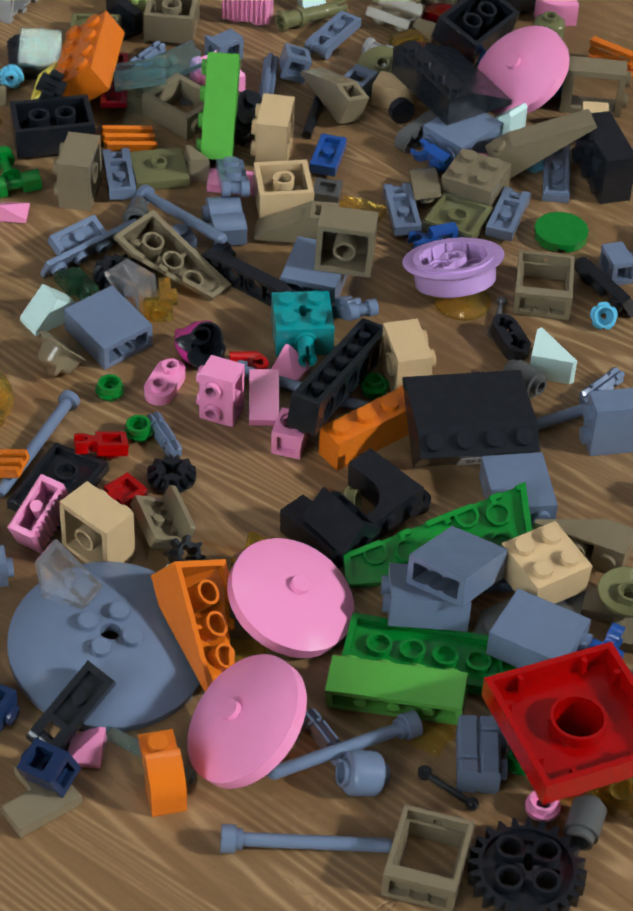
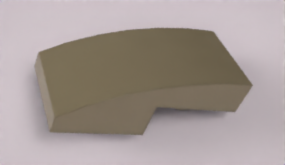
(425, 184)

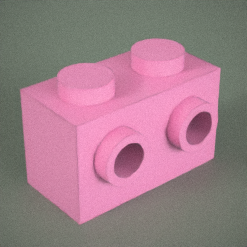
(220, 390)

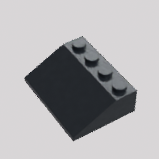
(446, 81)
(468, 416)

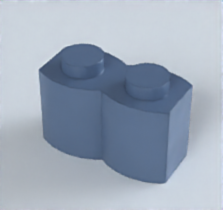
(227, 217)

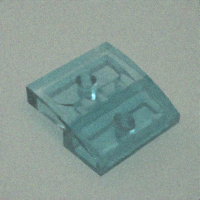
(140, 74)

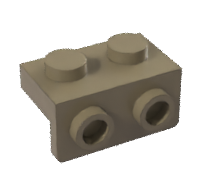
(396, 12)
(163, 518)

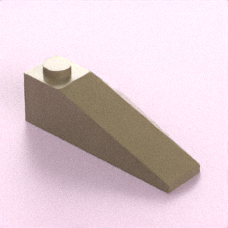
(536, 142)
(163, 249)

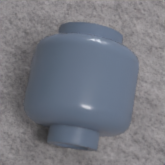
(362, 773)

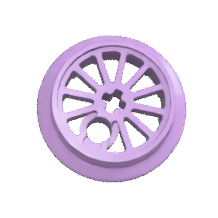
(454, 266)

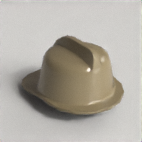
(57, 355)

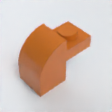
(163, 772)

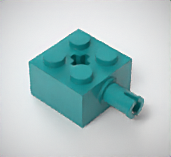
(304, 323)

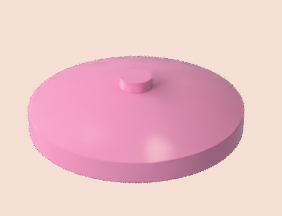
(527, 66)
(290, 598)
(247, 721)

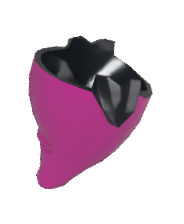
(199, 342)

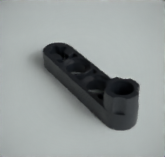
(223, 258)

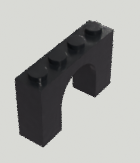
(380, 482)

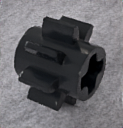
(51, 85)
(176, 551)

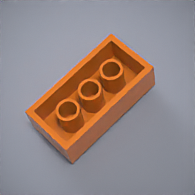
(90, 56)

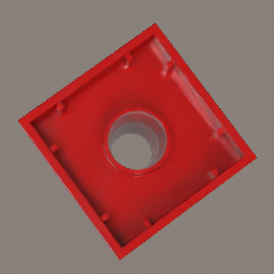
(567, 720)

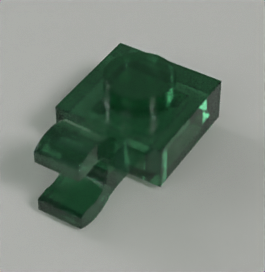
(75, 282)

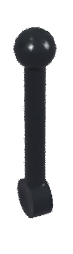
(425, 773)

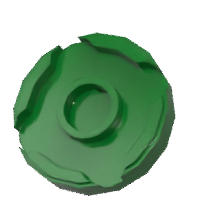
(561, 232)

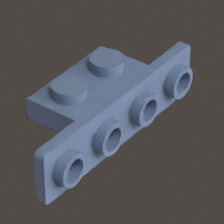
(78, 243)

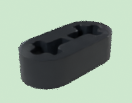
(514, 335)

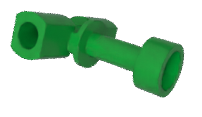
(14, 179)

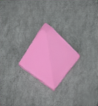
(14, 212)
(288, 364)
(89, 747)

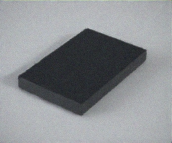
(63, 466)

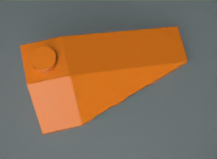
(198, 612)

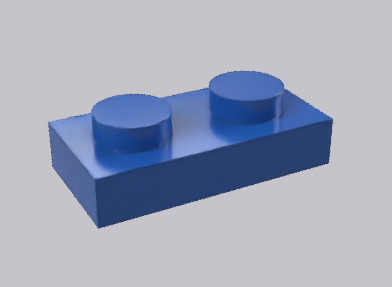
(328, 155)

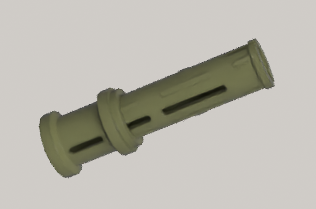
(302, 16)

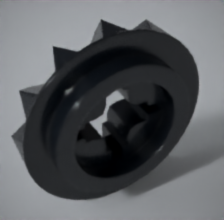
(182, 480)

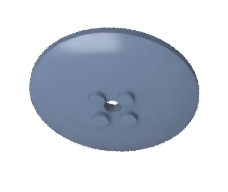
(55, 640)

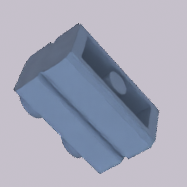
(479, 755)

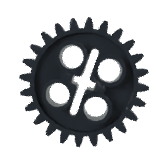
(526, 869)

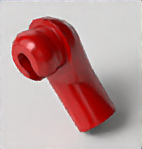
(253, 358)

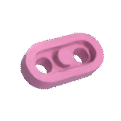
(164, 382)

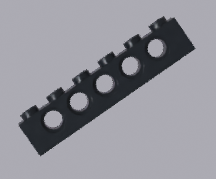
(335, 377)

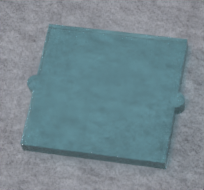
(39, 47)
(182, 59)

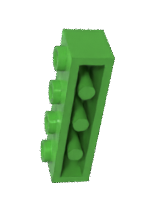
(220, 105)
(396, 688)

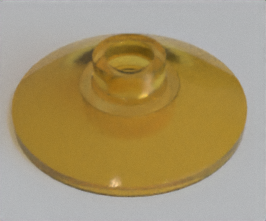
(465, 307)

